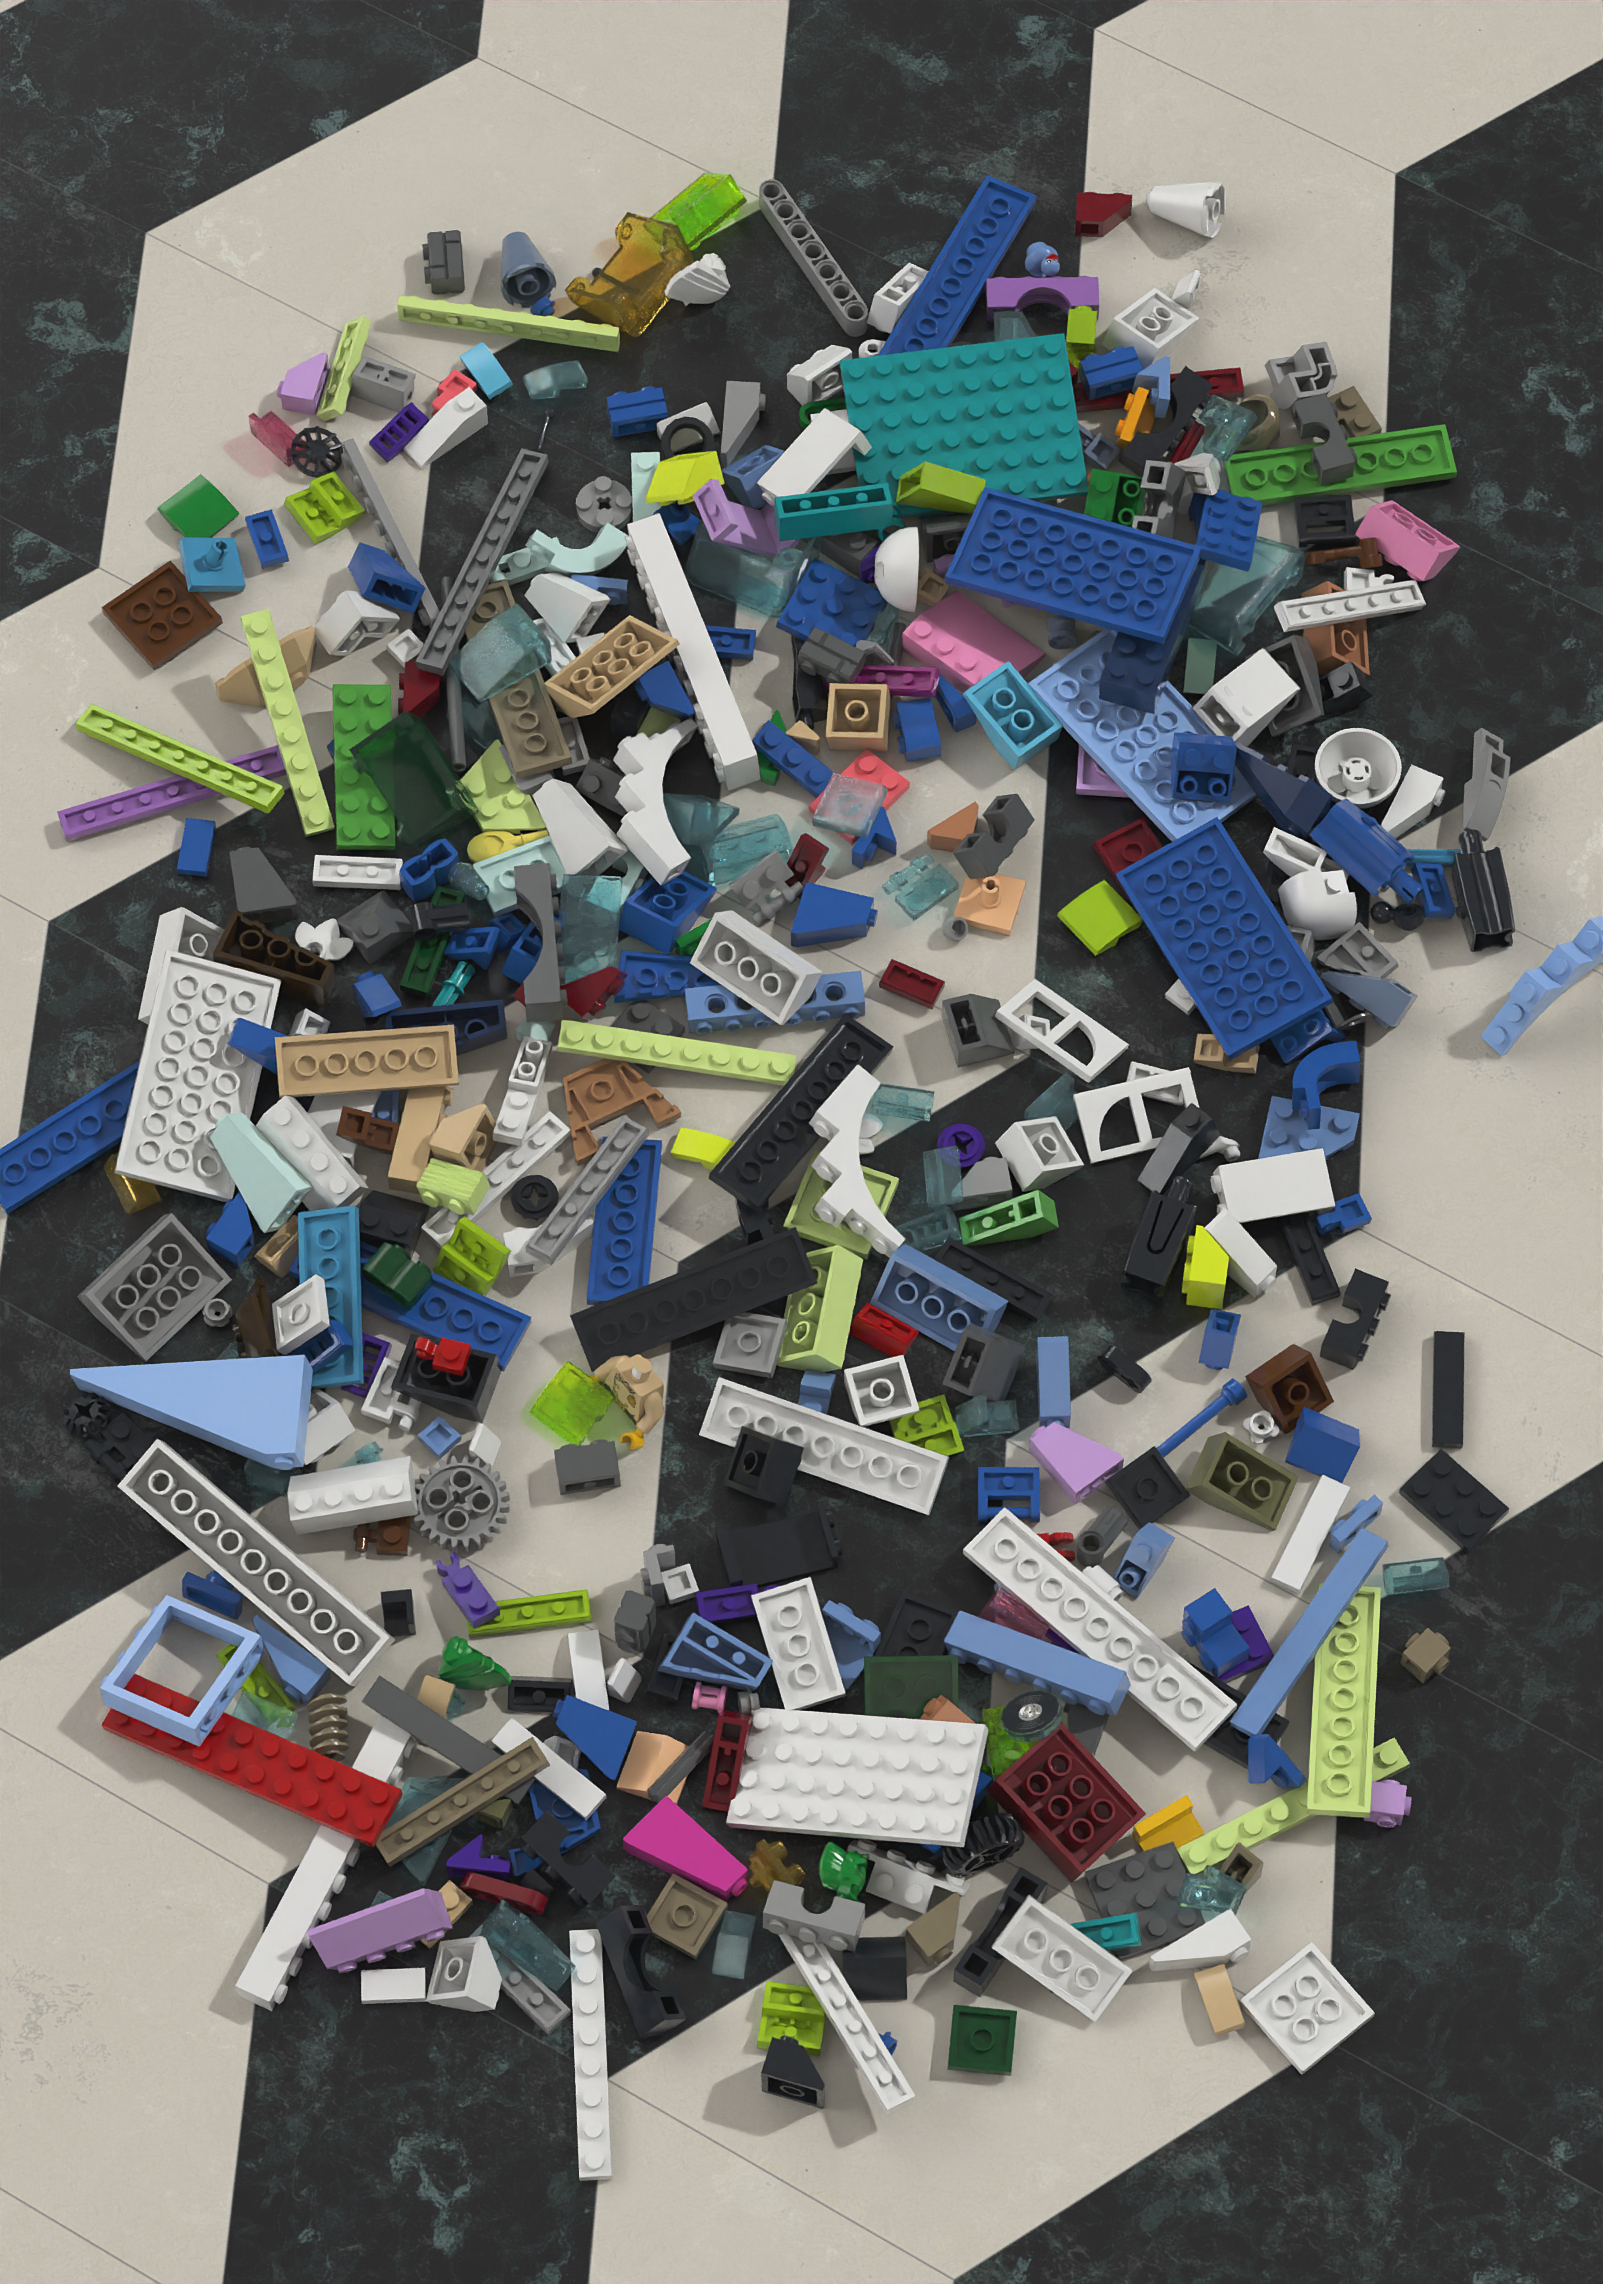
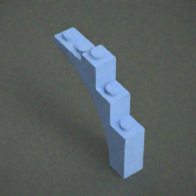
(1543, 985)

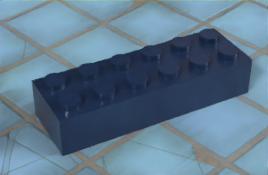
(1140, 667)

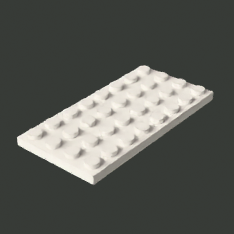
(192, 1074)
(859, 1776)

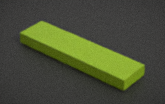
(537, 1613)

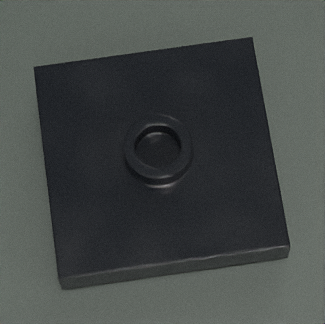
(1147, 1488)

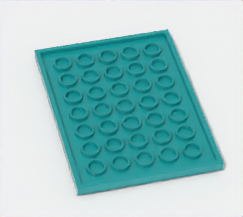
(974, 409)

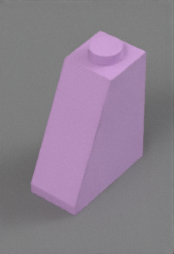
(1074, 1460)

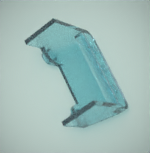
(746, 576)

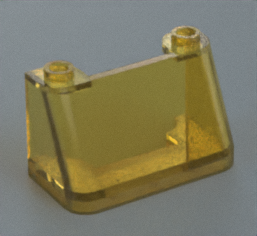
(634, 280)

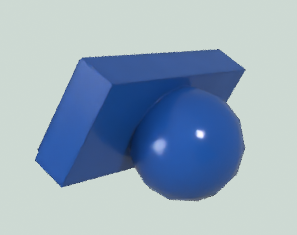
(213, 1593)

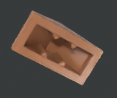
(952, 831)

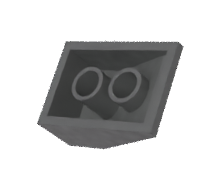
(1298, 661)

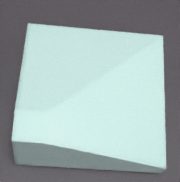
(538, 1030)

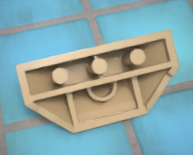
(242, 683)

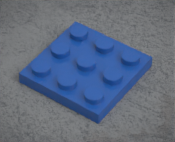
(833, 604)

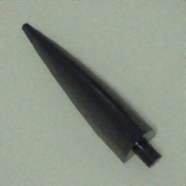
(809, 692)

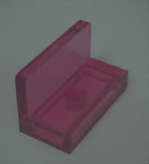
(274, 435)
(1012, 1614)

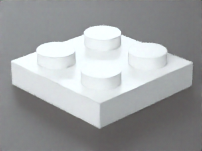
(300, 1314)

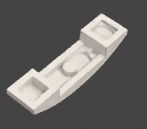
(588, 1668)

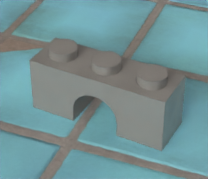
(836, 1927)

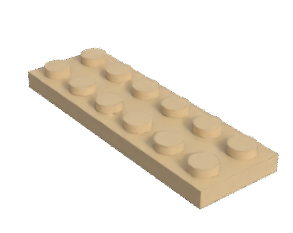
(366, 1061)

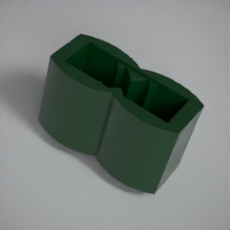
(397, 1275)

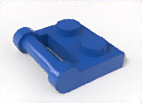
(1009, 1484)

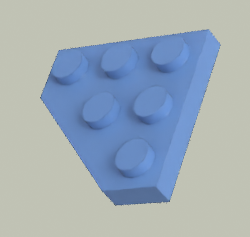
(1289, 1133)

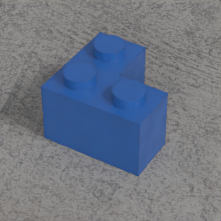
(1210, 1629)

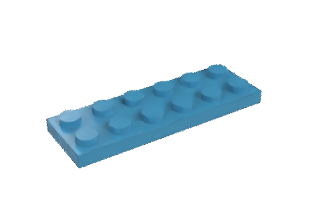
(332, 1250)

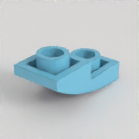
(486, 370)

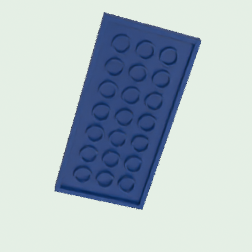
(1073, 565)
(1224, 938)

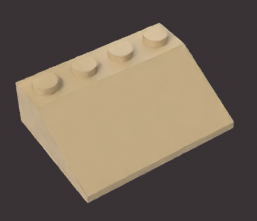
(608, 667)

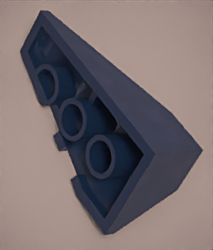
(1292, 801)

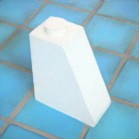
(566, 605)
(1247, 1260)

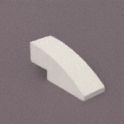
(1297, 855)

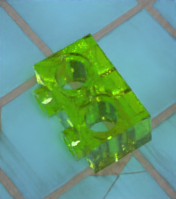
(999, 1743)

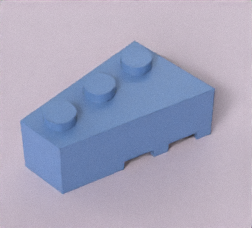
(714, 1657)

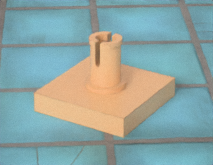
(991, 902)

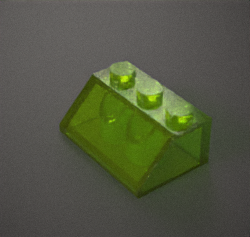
(703, 207)

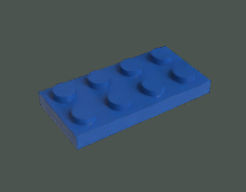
(1228, 529)

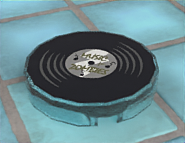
(1031, 1716)

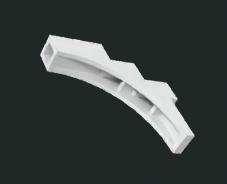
(646, 824)
(839, 1163)

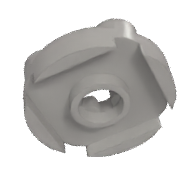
(600, 491)

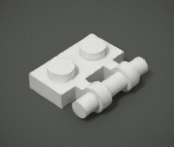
(384, 1402)

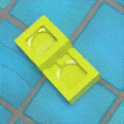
(700, 1147)

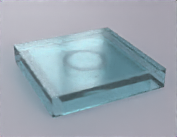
(849, 805)

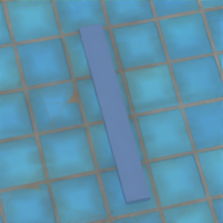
(1309, 1633)

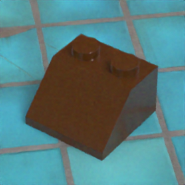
(1288, 1385)

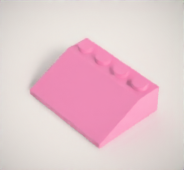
(966, 642)

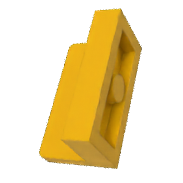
(1170, 1824)

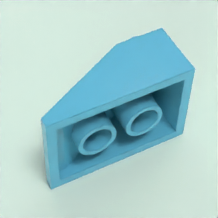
(1012, 715)

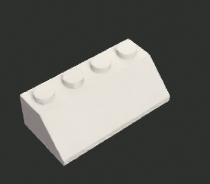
(183, 933)
(755, 966)
(312, 1154)
(352, 1495)

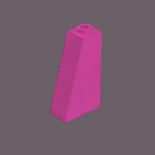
(682, 1847)

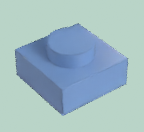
(439, 1437)

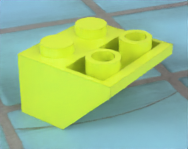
(682, 477)
(1204, 1271)

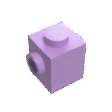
(1388, 1803)

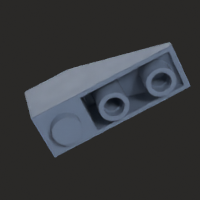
(1380, 996)

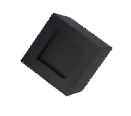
(398, 1612)

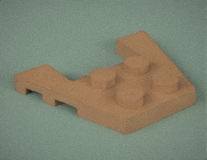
(603, 1093)

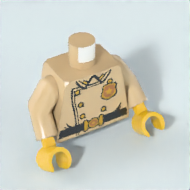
(636, 1392)

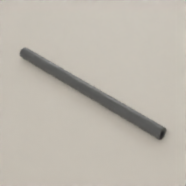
(454, 698)

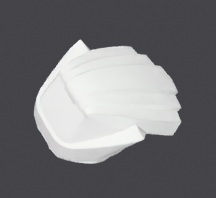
(700, 282)

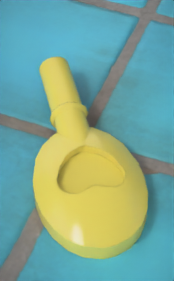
(497, 842)

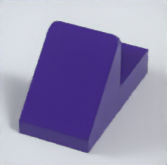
(470, 1860)

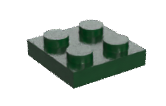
(982, 2040)

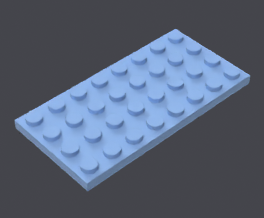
(1132, 743)

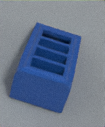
(954, 706)
(335, 1338)

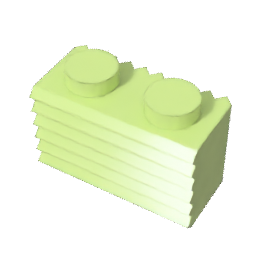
(452, 1187)

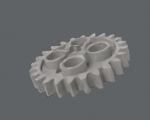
(477, 1522)

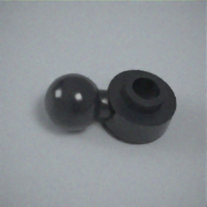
(1405, 916)

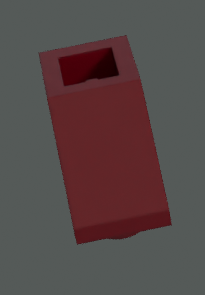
(1100, 212)
(420, 689)

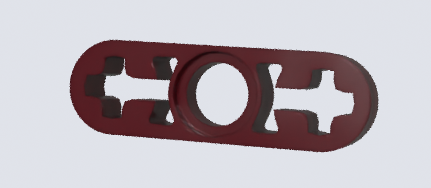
(496, 1890)

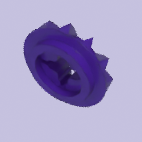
(965, 1135)

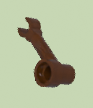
(1366, 551)

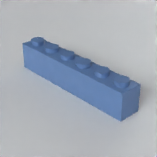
(1037, 1664)

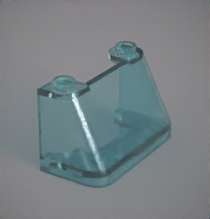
(1237, 598)

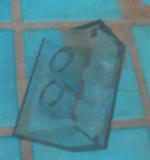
(743, 846)

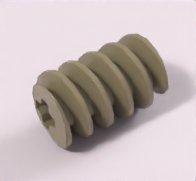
(326, 1725)

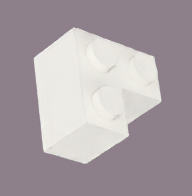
(353, 619)

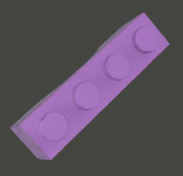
(1060, 291)

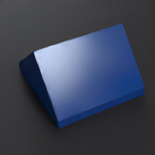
(1323, 1445)

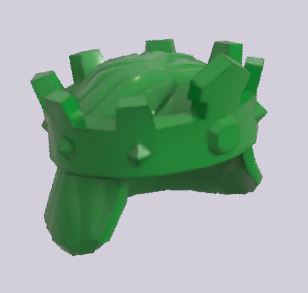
(843, 1871)

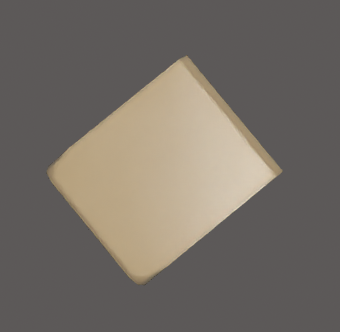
(805, 737)

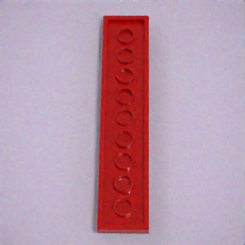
(266, 1766)

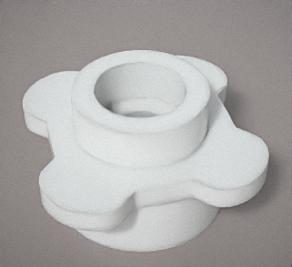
(1261, 1418)

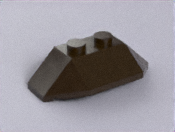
(256, 1324)

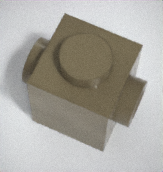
(1426, 1654)

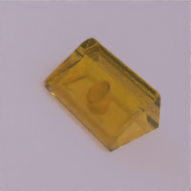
(132, 1192)

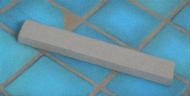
(587, 1190)

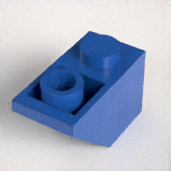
(232, 1234)

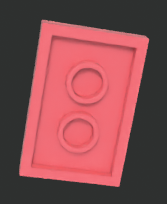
(874, 770)

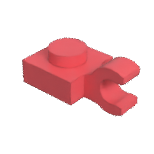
(451, 387)

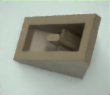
(1243, 1866)

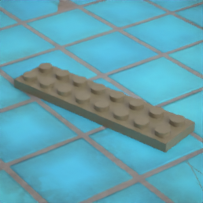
(524, 708)

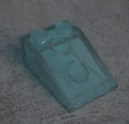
(501, 653)

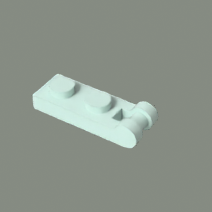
(521, 566)

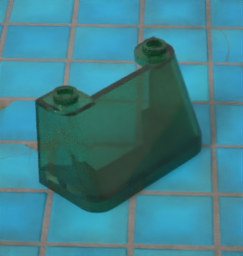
(414, 779)

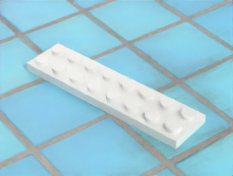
(831, 1446)

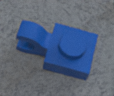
(1347, 1213)

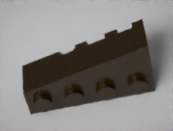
(257, 950)

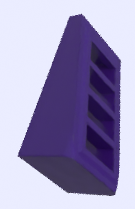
(402, 419)
(376, 1343)

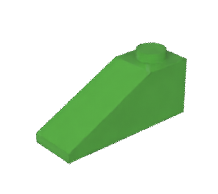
(1010, 1220)

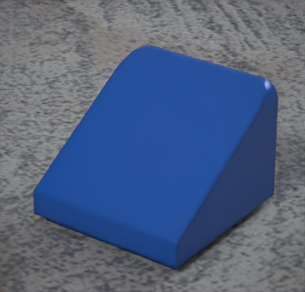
(509, 928)

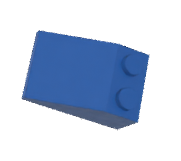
(665, 912)

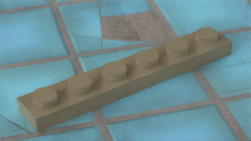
(461, 1801)

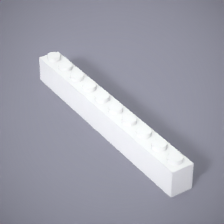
(318, 1879)

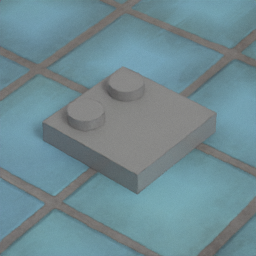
(750, 1344)

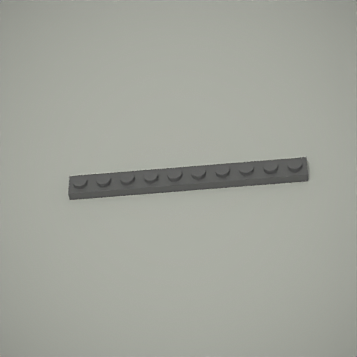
(481, 562)

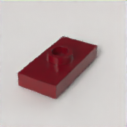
(912, 984)

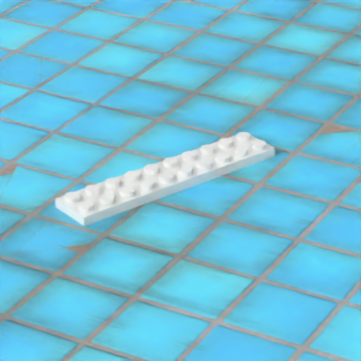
(1099, 1628)

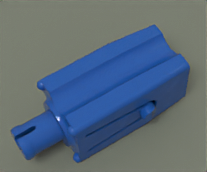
(1366, 851)

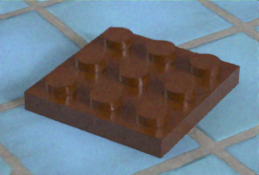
(161, 615)

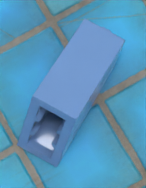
(1053, 1381)

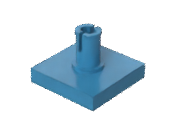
(211, 564)

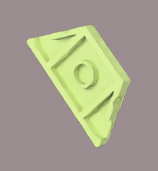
(498, 796)

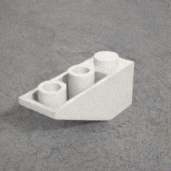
(522, 1263)

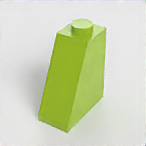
(939, 489)

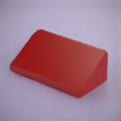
(882, 1331)

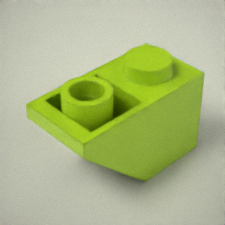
(1081, 328)

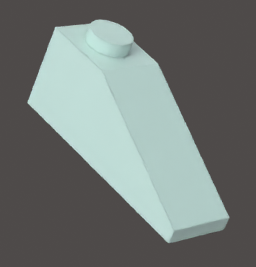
(643, 470)

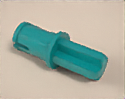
(454, 986)

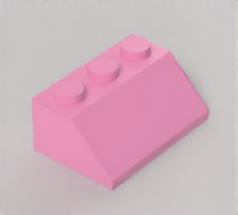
(1407, 540)

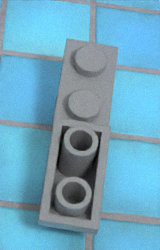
(1488, 784)

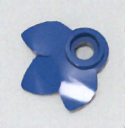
(678, 521)

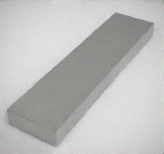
(529, 1992)

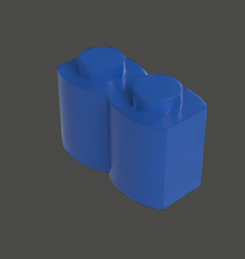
(917, 729)
(424, 872)

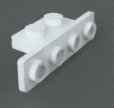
(904, 1880)

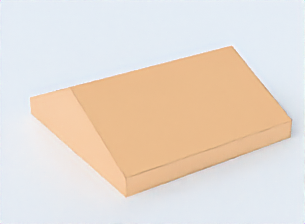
(647, 1761)

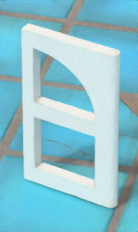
(1105, 1044)
(1095, 1103)

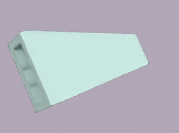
(260, 1171)

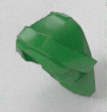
(470, 1668)

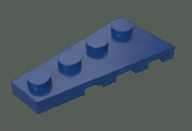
(658, 976)

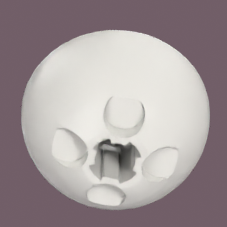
(898, 568)
(1356, 756)

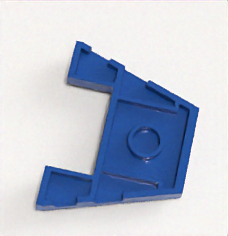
(579, 1828)

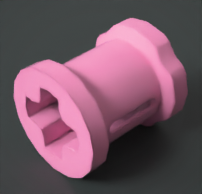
(709, 1697)

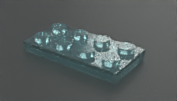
(589, 923)

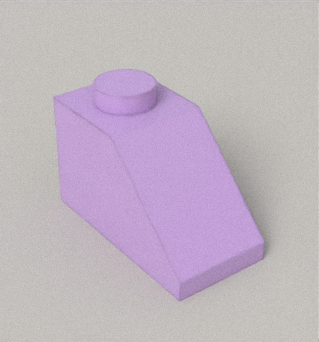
(304, 385)

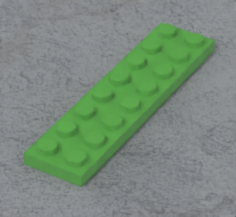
(1382, 462)

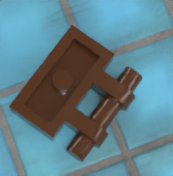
(391, 1536)

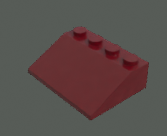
(1066, 1802)

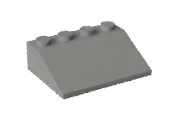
(155, 1287)

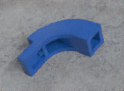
(1322, 1069)

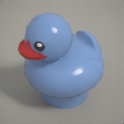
(1042, 260)

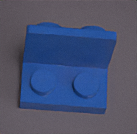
(1304, 1035)

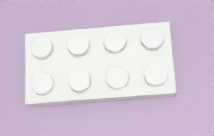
(798, 1645)
(1062, 1958)

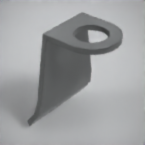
(1338, 1016)

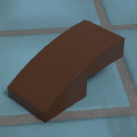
(367, 1131)

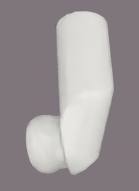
(1224, 1146)

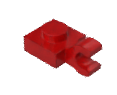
(448, 1356)

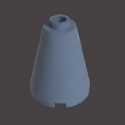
(524, 271)

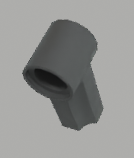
(1100, 1535)

